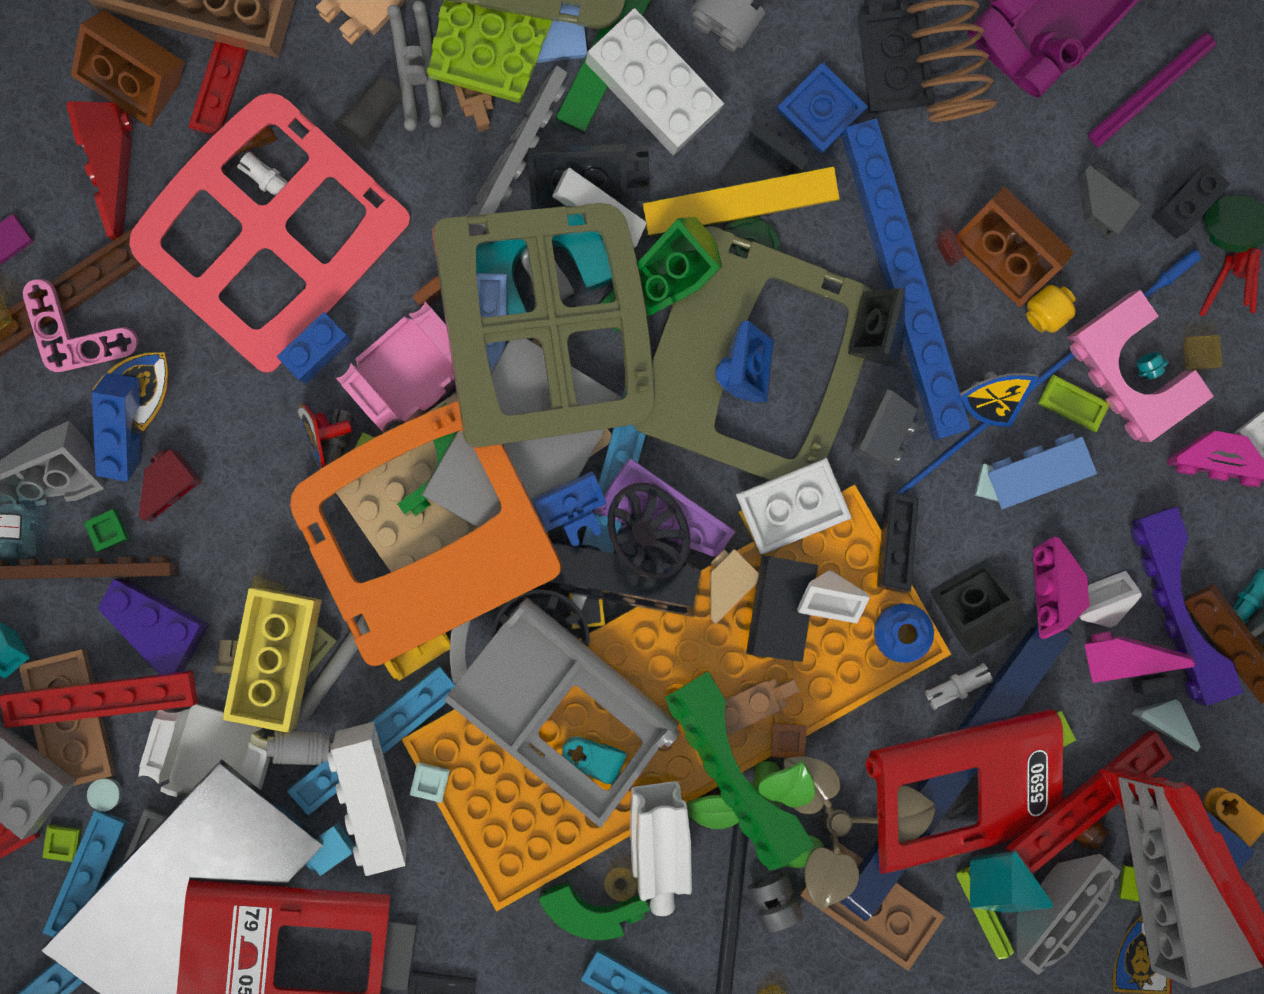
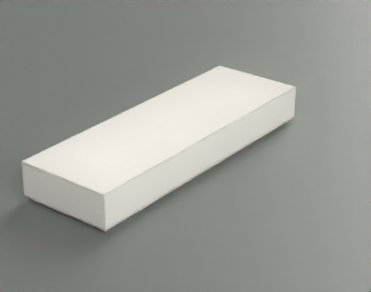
(577, 191)

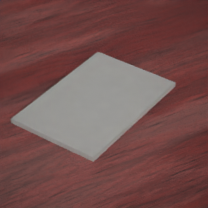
(541, 463)

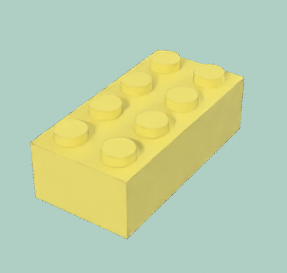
(272, 659)

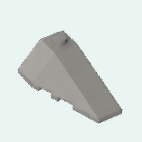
(50, 466)

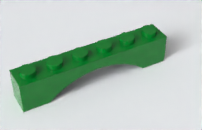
(772, 831)

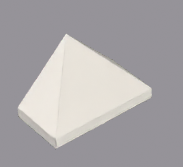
(833, 598)
(1111, 599)

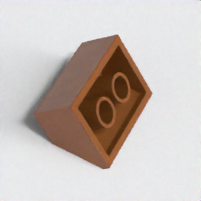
(125, 66)
(1013, 247)

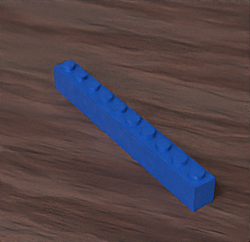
(903, 270)

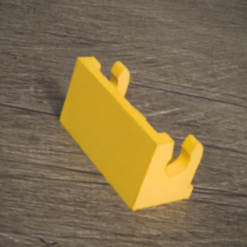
(417, 657)

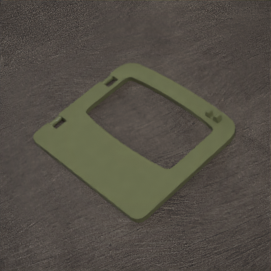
(700, 337)

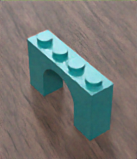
(584, 248)

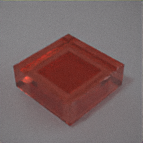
(950, 248)

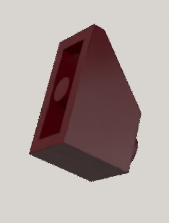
(165, 483)

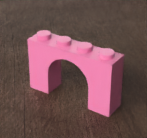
(1100, 346)

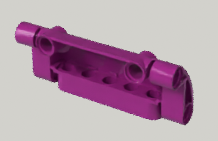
(1029, 36)

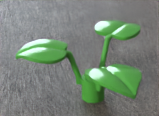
(790, 786)

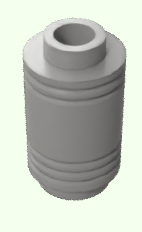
(298, 747)

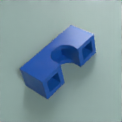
(114, 407)

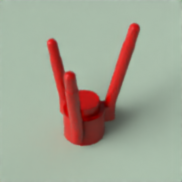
(1245, 266)

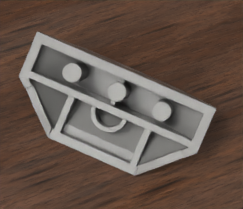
(1079, 894)

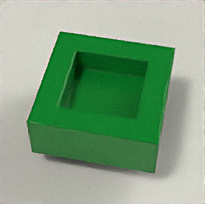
(106, 530)

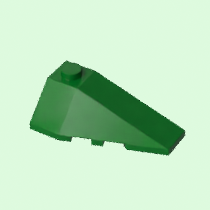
(676, 265)

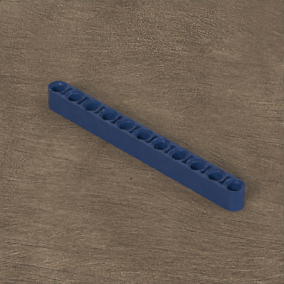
(998, 702)

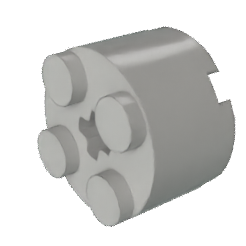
(727, 18)

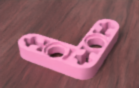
(72, 346)

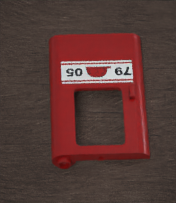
(235, 928)

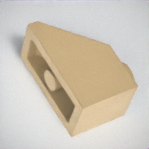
(729, 582)

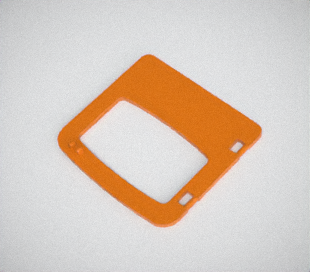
(445, 587)

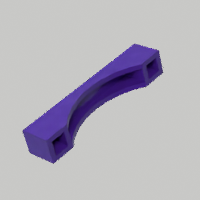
(1163, 544)

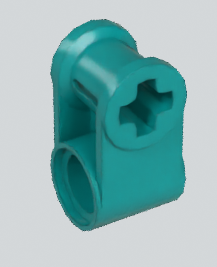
(600, 760)

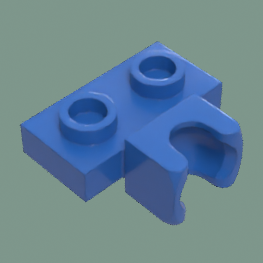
(572, 506)

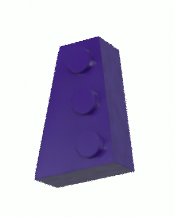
(153, 626)

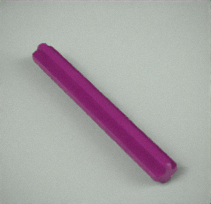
(1151, 89)

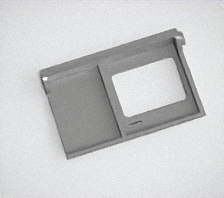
(522, 682)

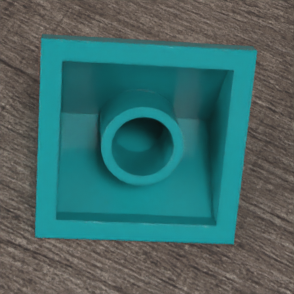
(1005, 884)

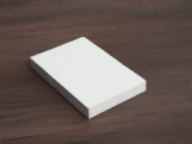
(793, 506)

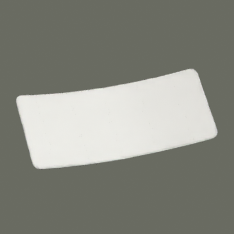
(457, 651)

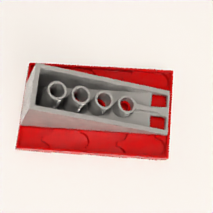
(1191, 896)

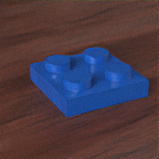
(821, 108)

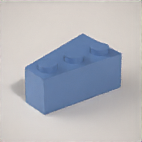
(1041, 470)

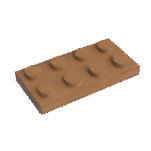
(73, 745)
(897, 927)

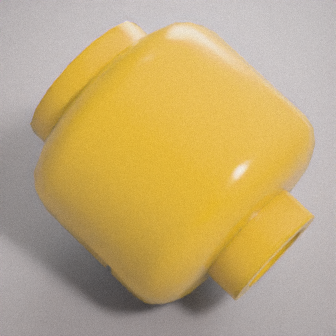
(1051, 308)

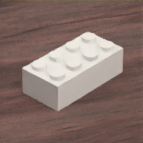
(653, 81)
(368, 798)

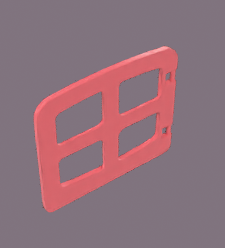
(266, 229)

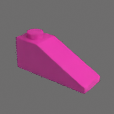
(1125, 657)

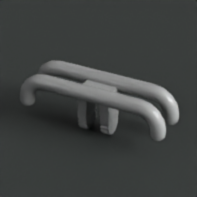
(413, 65)

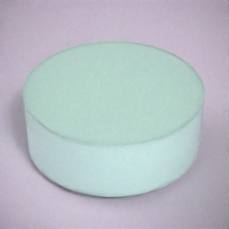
(104, 794)

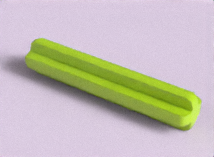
(988, 920)

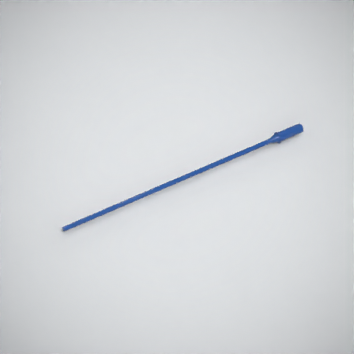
(1165, 279)

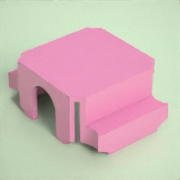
(403, 370)

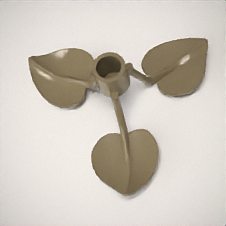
(835, 875)

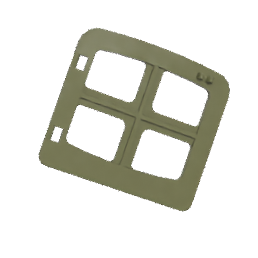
(549, 323)

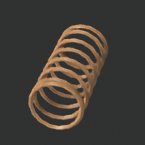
(945, 110)

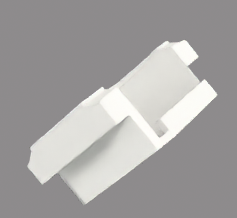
(192, 741)

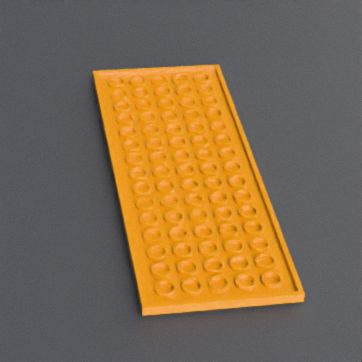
(528, 834)

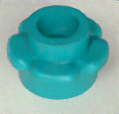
(1151, 365)

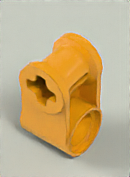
(1237, 816)

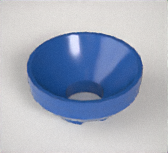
(887, 632)

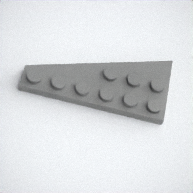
(511, 163)

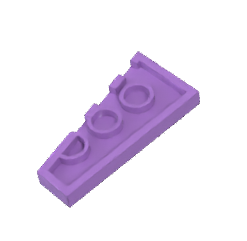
(706, 531)

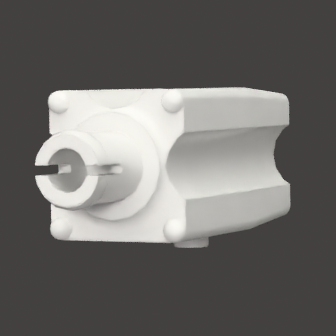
(660, 844)

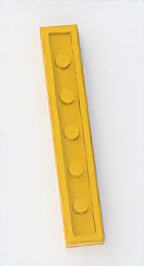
(744, 200)

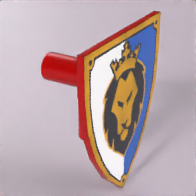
(153, 383)
(317, 429)
(1133, 968)

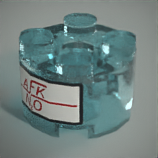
(18, 532)

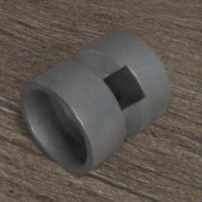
(778, 913)

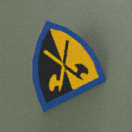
(998, 397)

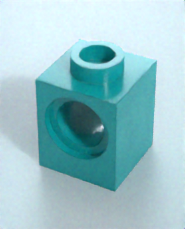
(12, 651)

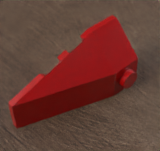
(105, 137)

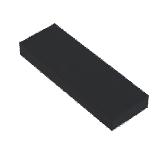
(897, 543)

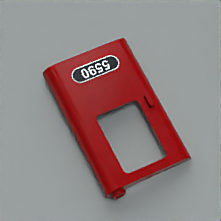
(1017, 784)

